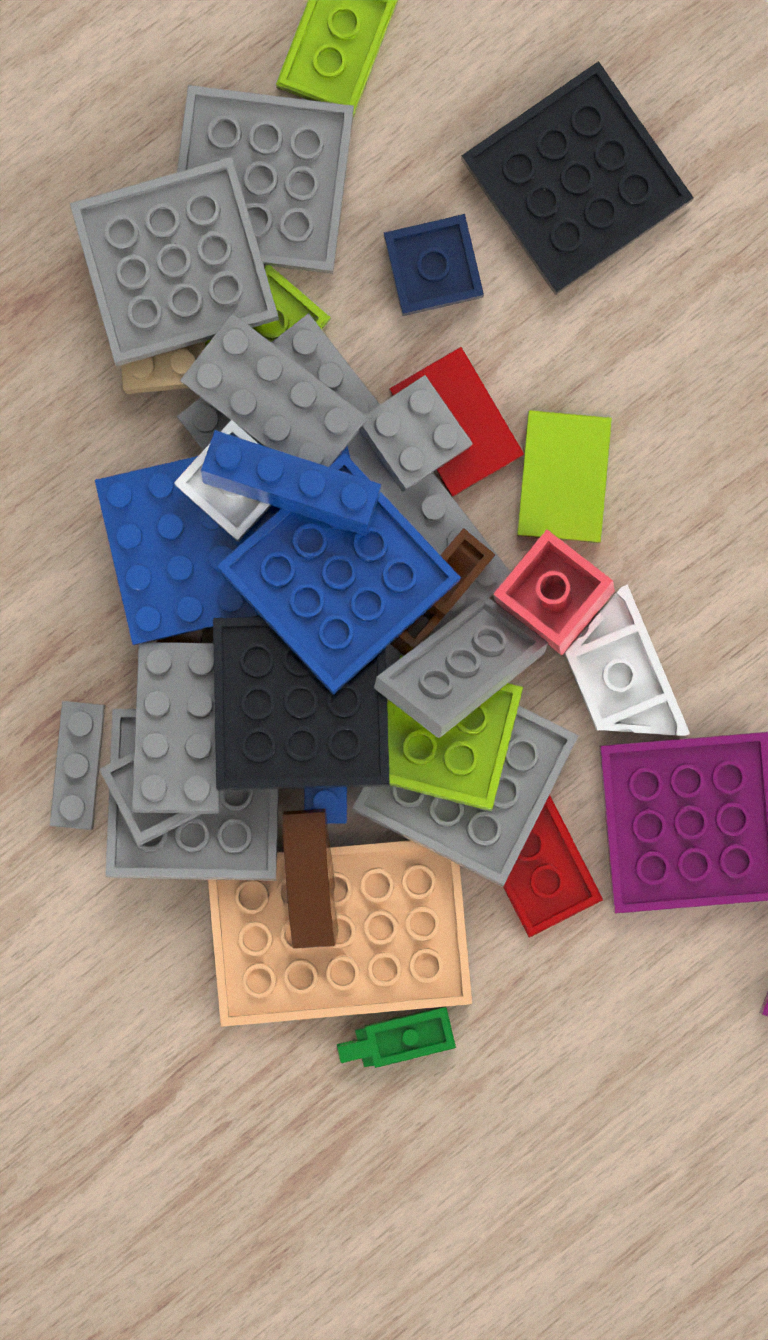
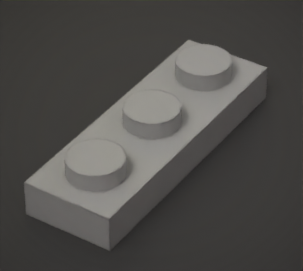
(77, 765)

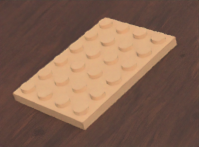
(394, 947)

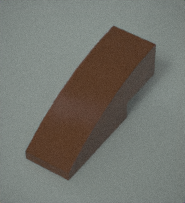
(468, 559)
(309, 879)

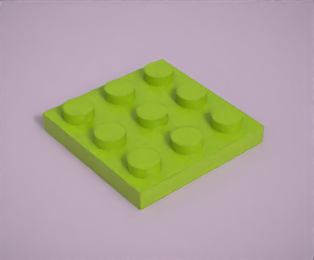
(462, 762)

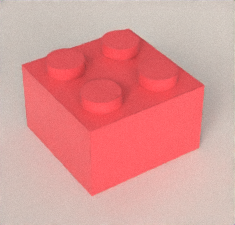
(554, 591)

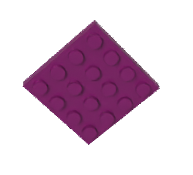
(687, 821)

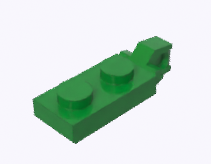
(400, 1039)

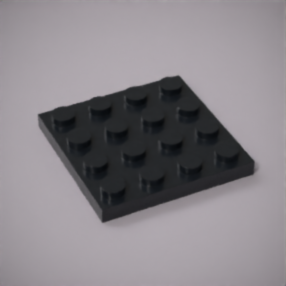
(577, 178)
(284, 725)

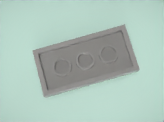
(272, 395)
(460, 666)
(175, 730)

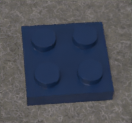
(433, 265)

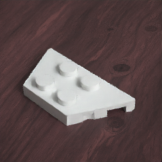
(623, 674)

